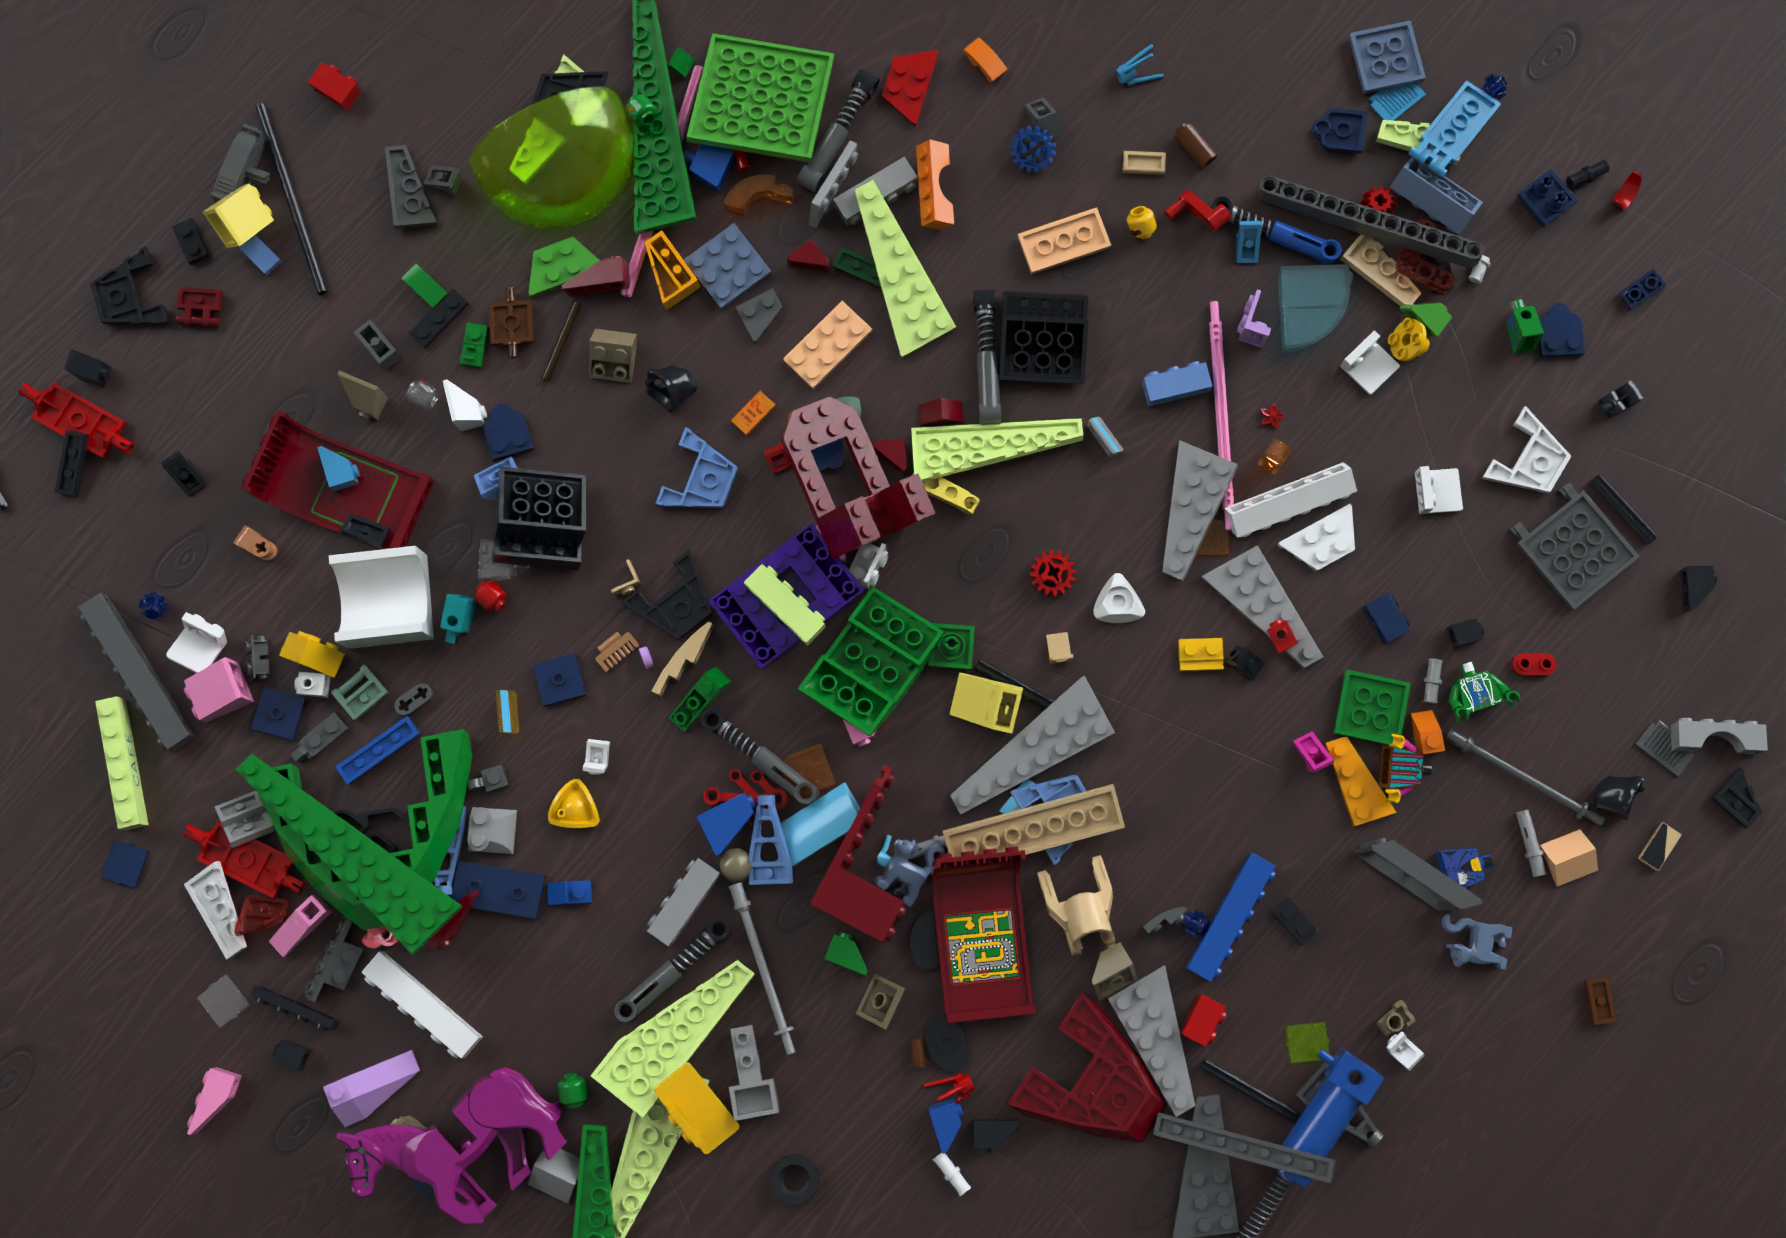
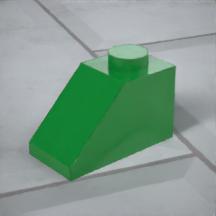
(846, 953)

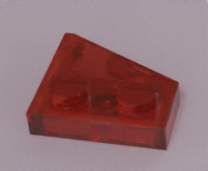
(261, 913)

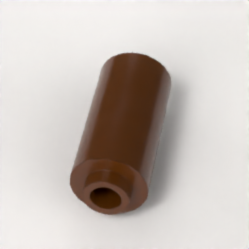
(1195, 145)

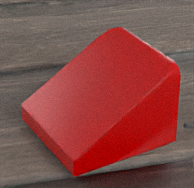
(777, 458)

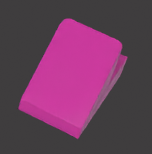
(1313, 752)

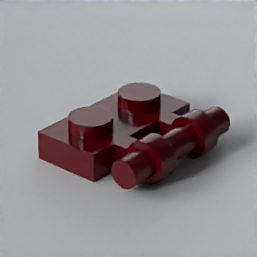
(199, 300)

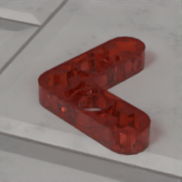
(1414, 259)

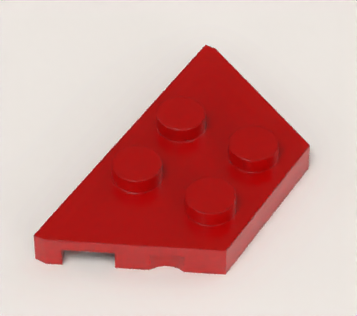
(909, 83)

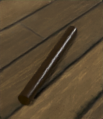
(561, 341)

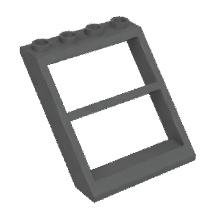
(1416, 875)

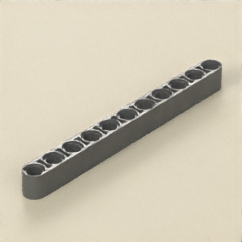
(1377, 229)

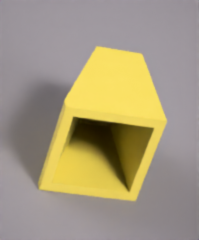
(239, 216)

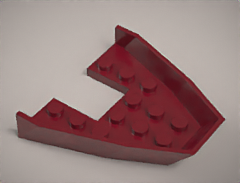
(1112, 1094)

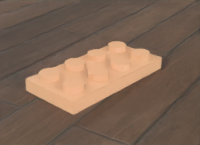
(1064, 241)
(827, 345)

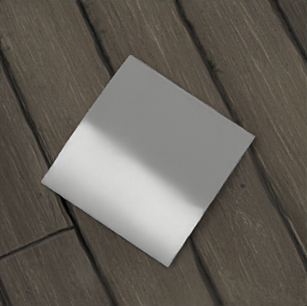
(244, 819)

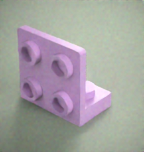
(1251, 332)

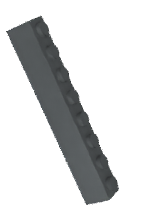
(136, 672)

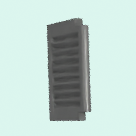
(1657, 744)

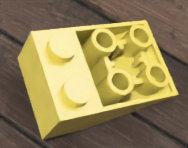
(986, 702)

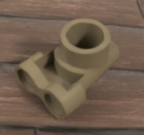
(1398, 1016)

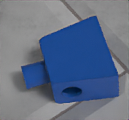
(710, 165)

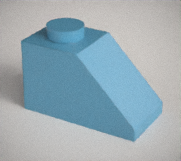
(338, 470)

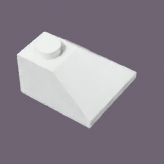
(464, 409)

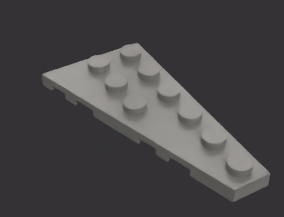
(1196, 496)
(1260, 598)

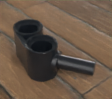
(1620, 399)

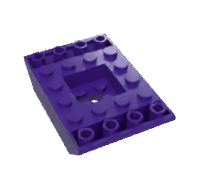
(811, 573)

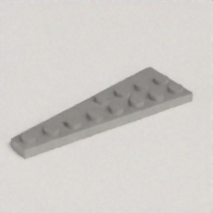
(1056, 734)

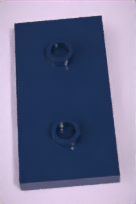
(500, 889)

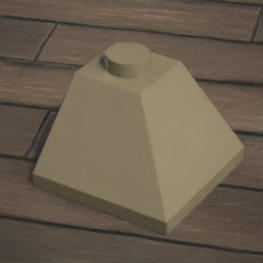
(364, 397)
(1113, 971)

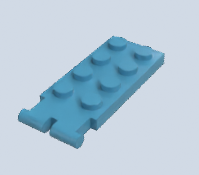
(1455, 128)

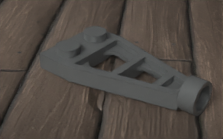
(1309, 1089)

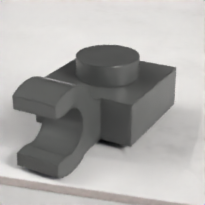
(492, 779)

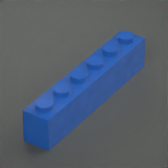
(1230, 916)

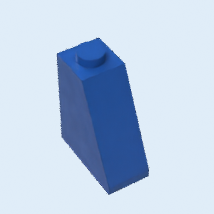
(726, 821)

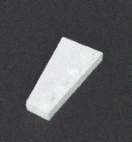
(216, 907)

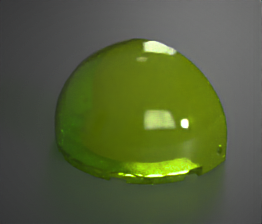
(557, 158)

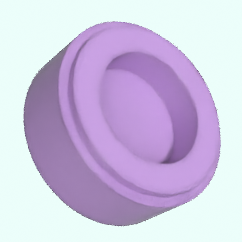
(646, 657)

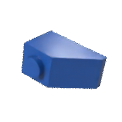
(946, 1121)

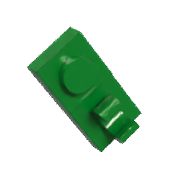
(474, 345)

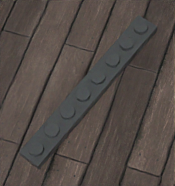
(1245, 1147)

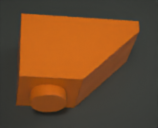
(1427, 733)

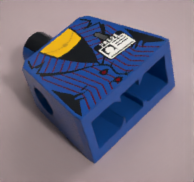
(1464, 865)

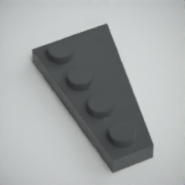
(407, 196)

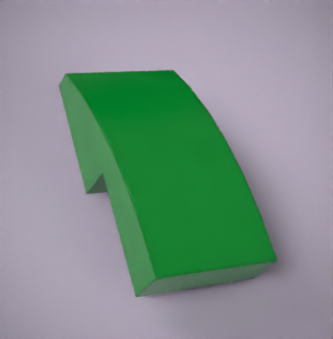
(424, 285)

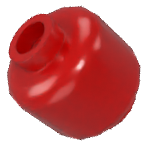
(490, 596)

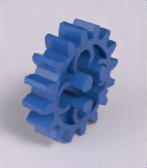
(1021, 146)

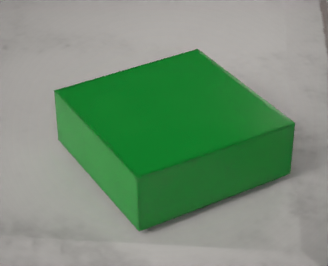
(681, 62)

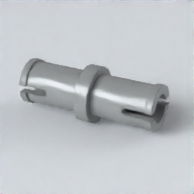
(1432, 681)

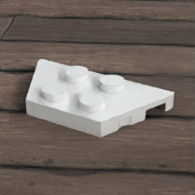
(1324, 540)

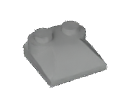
(492, 830)

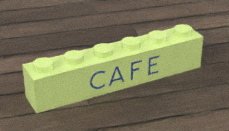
(121, 763)

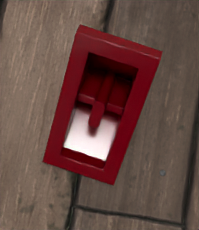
(808, 257)
(941, 412)
(893, 452)

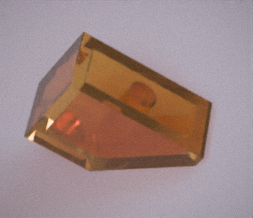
(1275, 456)

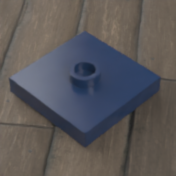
(559, 679)
(278, 713)

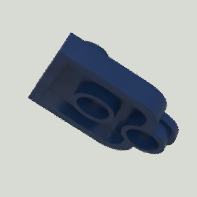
(1341, 130)
(1561, 333)
(507, 433)
(829, 456)

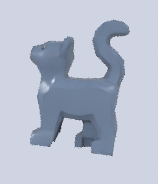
(910, 875)
(1480, 944)

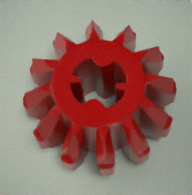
(1385, 200)

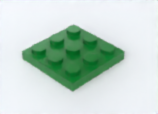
(1371, 707)

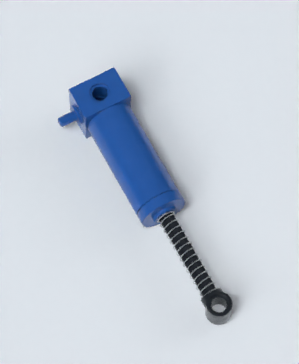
(1320, 1123)

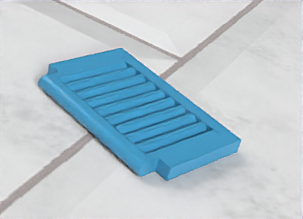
(1395, 101)

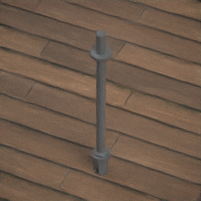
(1467, 745)

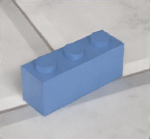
(1176, 383)

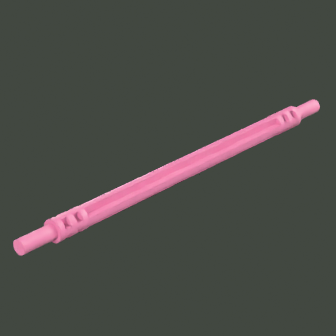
(1220, 399)

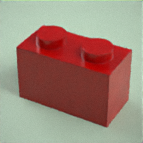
(334, 86)
(1203, 1020)

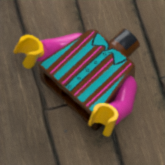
(1401, 768)

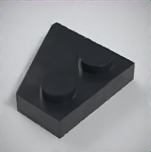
(1738, 799)

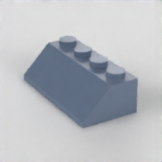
(1436, 195)

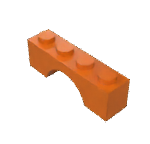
(934, 208)

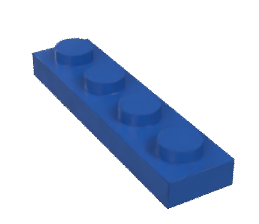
(378, 750)

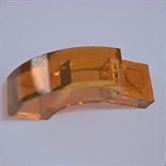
(753, 189)

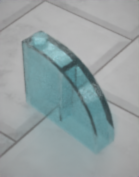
(1311, 303)

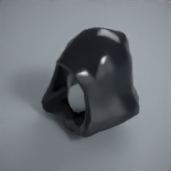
(676, 386)
(1617, 794)

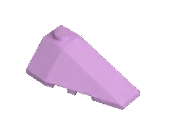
(364, 1091)

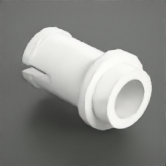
(1478, 272)

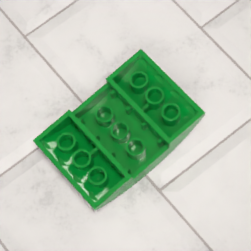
(872, 662)

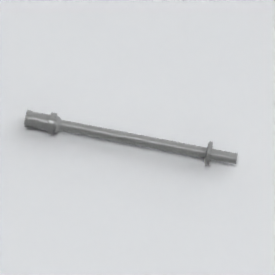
(742, 906)

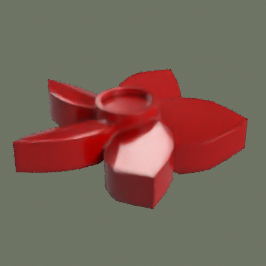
(1271, 416)

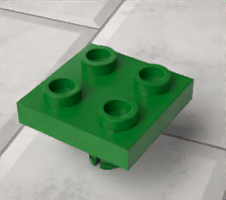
(954, 648)

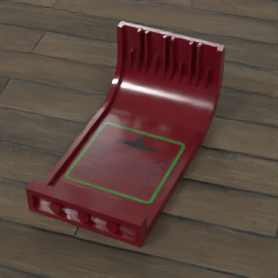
(292, 479)

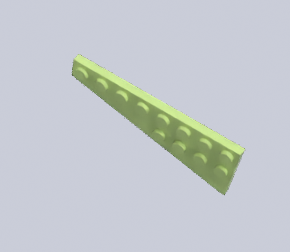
(909, 295)
(964, 447)

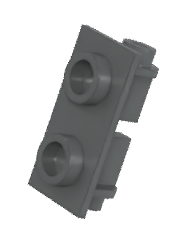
(255, 649)

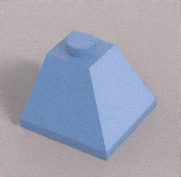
(488, 479)

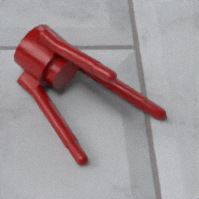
(962, 1086)

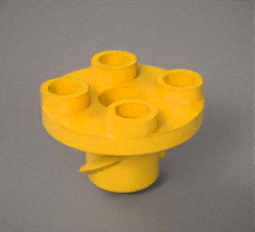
(1408, 340)

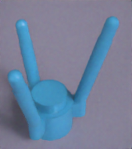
(1127, 71)

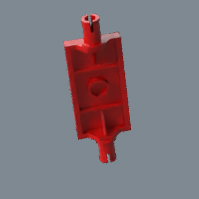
(65, 411)
(249, 863)

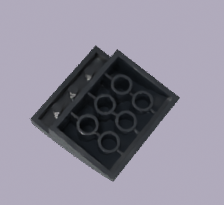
(1043, 337)
(539, 518)

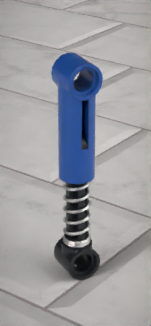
(1286, 235)

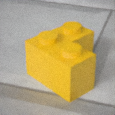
(307, 651)

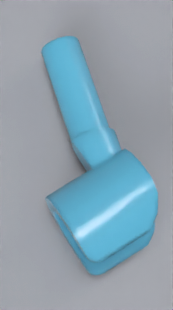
(883, 858)

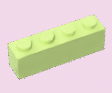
(784, 604)

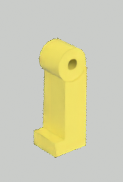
(951, 494)

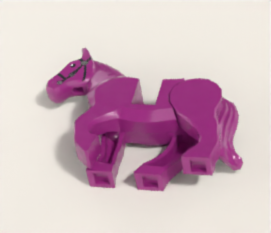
(490, 1108)

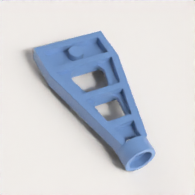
(454, 850)
(769, 871)

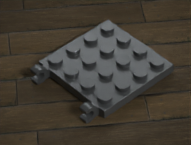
(1575, 548)

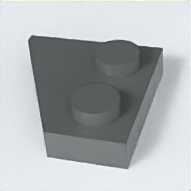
(759, 313)

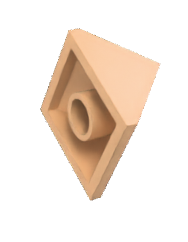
(1570, 857)

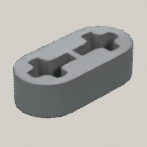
(417, 703)

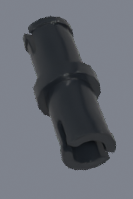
(1587, 174)

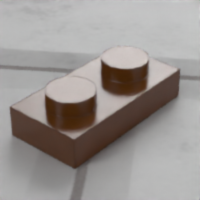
(1600, 1000)

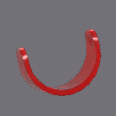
(1628, 191)

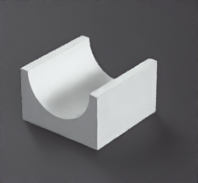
(383, 597)

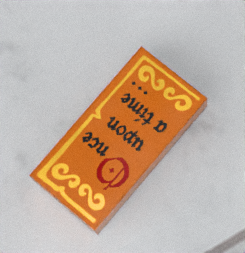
(753, 413)

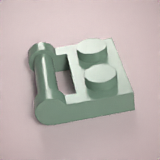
(363, 698)

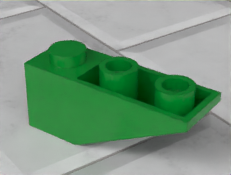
(699, 698)

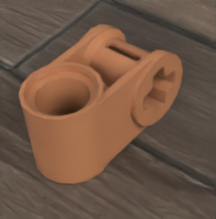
(254, 543)

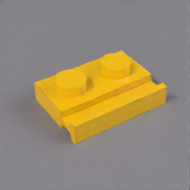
(1201, 654)

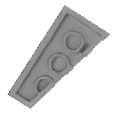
(832, 183)

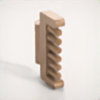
(611, 647)

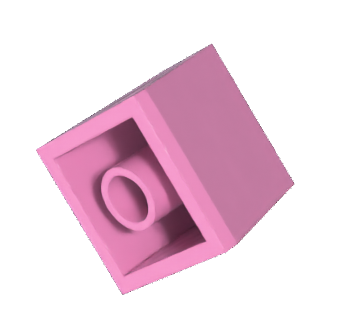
(218, 690)

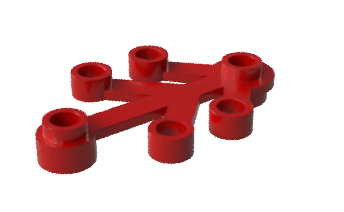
(743, 784)

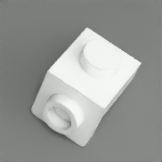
(596, 756)
(1404, 1051)

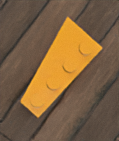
(1359, 788)

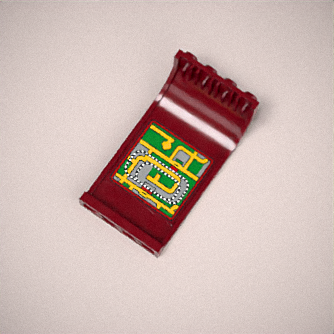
(981, 935)

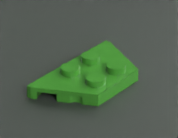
(558, 264)

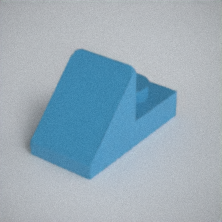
(1248, 241)

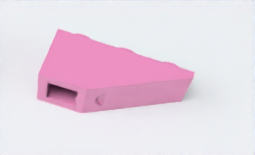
(300, 924)
(217, 1092)

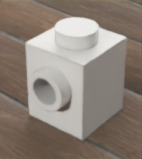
(312, 684)

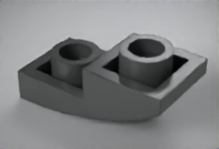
(1170, 916)

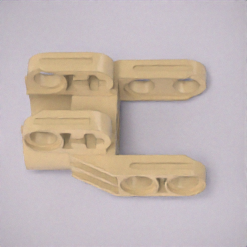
(1082, 912)

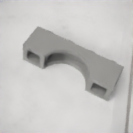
(1745, 738)

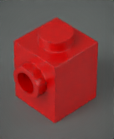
(1282, 635)

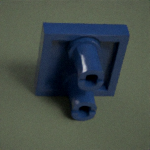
(1547, 198)

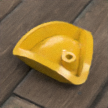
(573, 807)

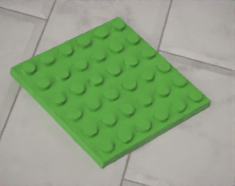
(760, 97)

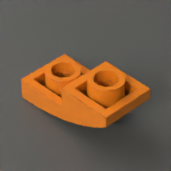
(985, 58)

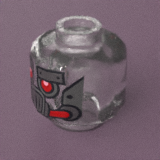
(421, 395)

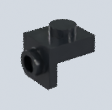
(1245, 662)

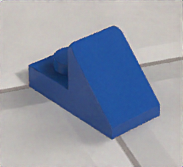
(569, 892)

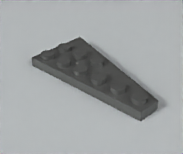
(1206, 1186)

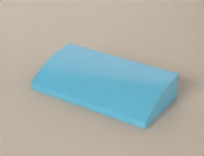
(820, 823)

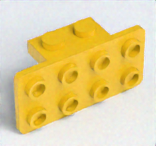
(696, 1109)

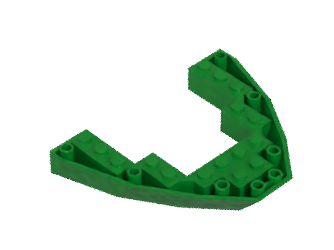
(432, 825)

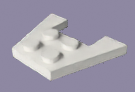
(1539, 461)

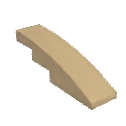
(688, 652)

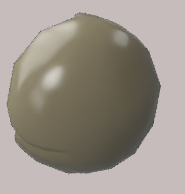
(735, 865)

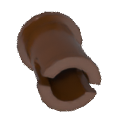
(917, 1053)

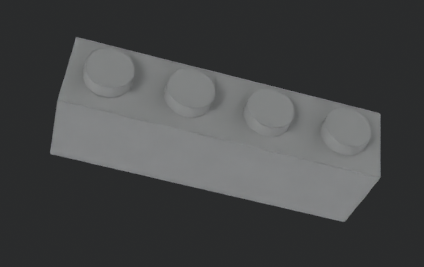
(891, 183)
(684, 901)

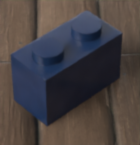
(1386, 618)

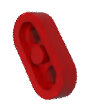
(1534, 664)

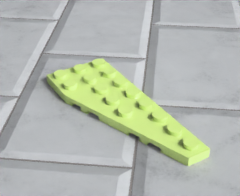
(668, 1039)

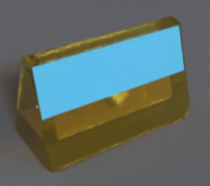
(507, 712)

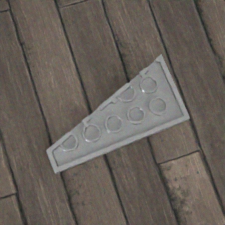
(1152, 1025)

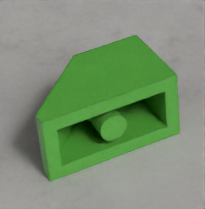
(1431, 315)

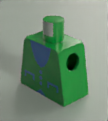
(1524, 327)

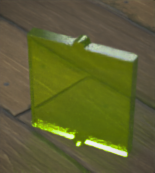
(1306, 1041)

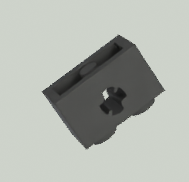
(377, 344)

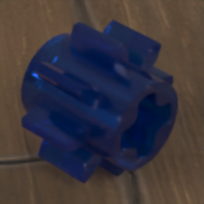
(1495, 86)
(153, 605)
(1195, 923)

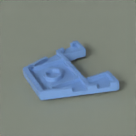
(708, 481)
(1048, 792)

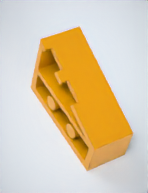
(670, 271)

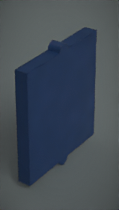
(124, 864)

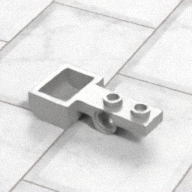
(753, 1095)

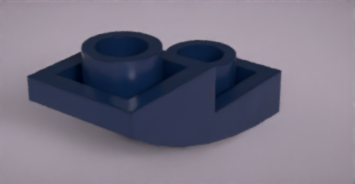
(1642, 289)

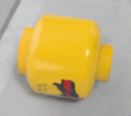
(1141, 222)

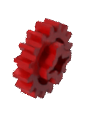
(1040, 580)

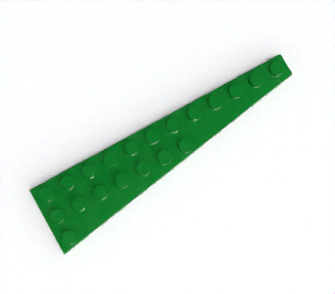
(660, 168)
(386, 886)

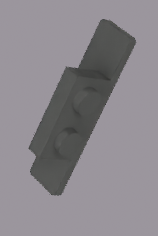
(337, 963)

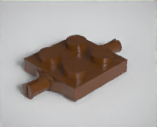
(511, 323)

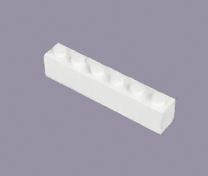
(1291, 500)
(422, 1005)

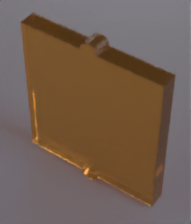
(1215, 540)

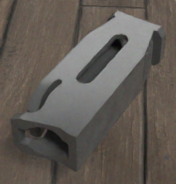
(241, 163)

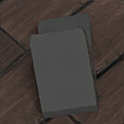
(444, 178)

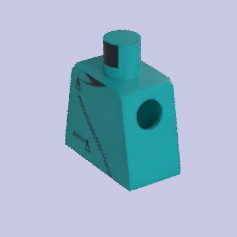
(461, 608)

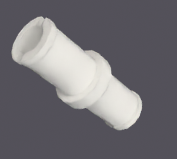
(952, 1173)

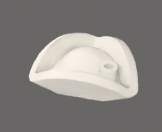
(1118, 602)

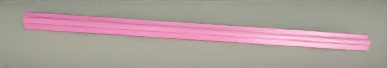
(683, 120)

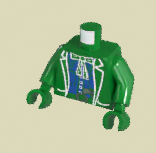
(1478, 692)

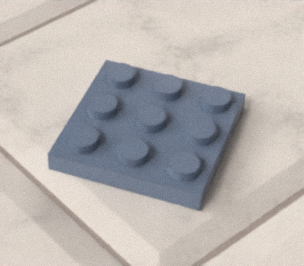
(1387, 57)
(727, 266)

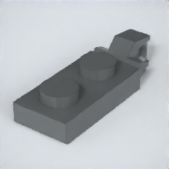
(320, 737)

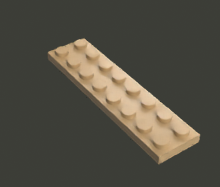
(1041, 824)

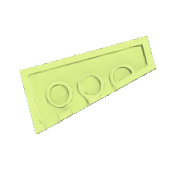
(1402, 134)

